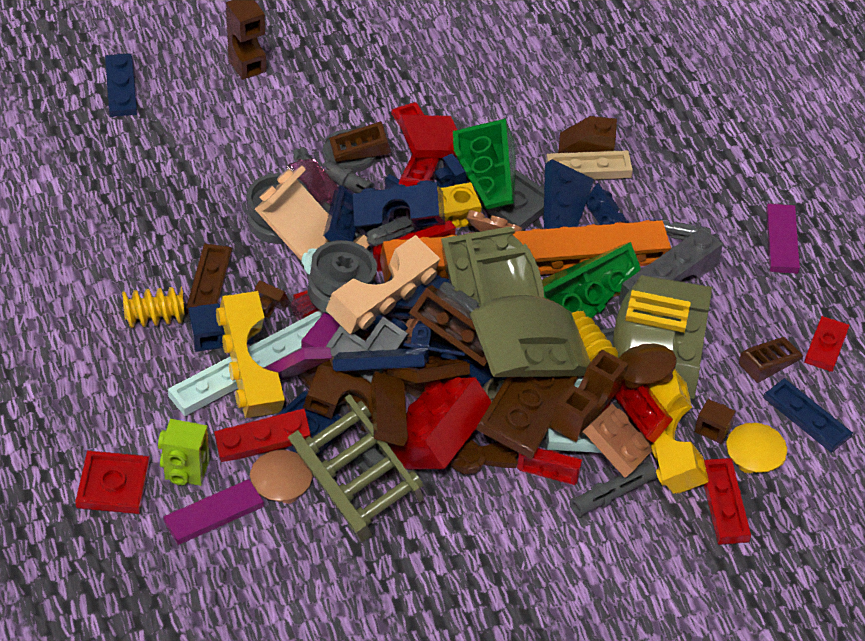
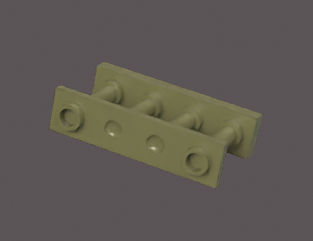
(343, 494)

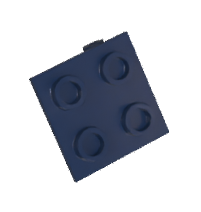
(422, 338)

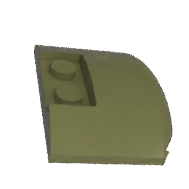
(491, 265)
(529, 338)
(686, 345)

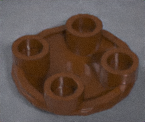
(648, 364)

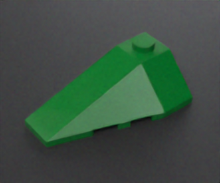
(489, 160)
(593, 281)

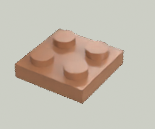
(618, 440)

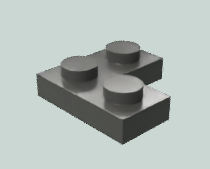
(383, 337)

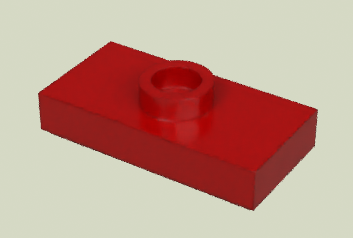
(826, 343)
(551, 465)

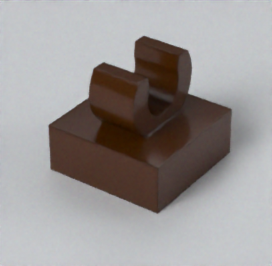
(271, 298)

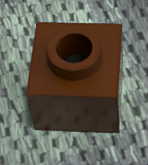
(715, 421)

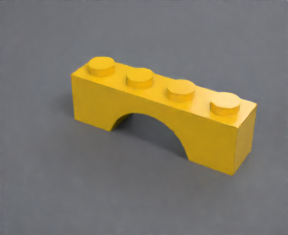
(258, 388)
(679, 462)

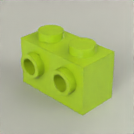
(184, 452)

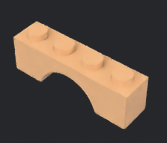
(359, 303)

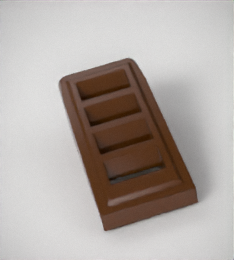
(376, 145)
(759, 371)

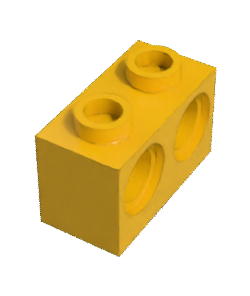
(458, 202)

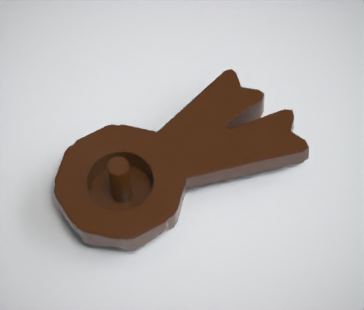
(472, 457)

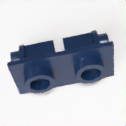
(604, 207)

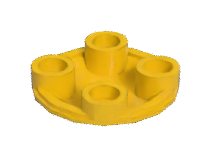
(756, 448)

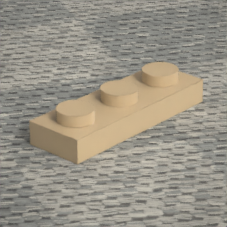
(597, 164)

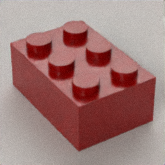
(441, 422)

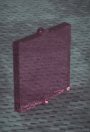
(315, 179)

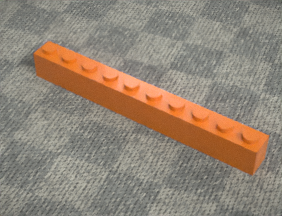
(565, 246)

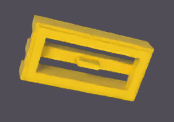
(658, 306)

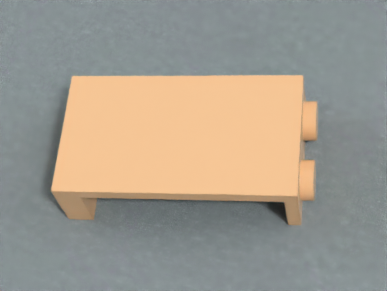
(296, 214)

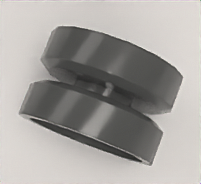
(256, 223)
(336, 265)

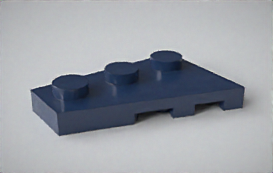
(564, 195)

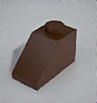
(589, 135)

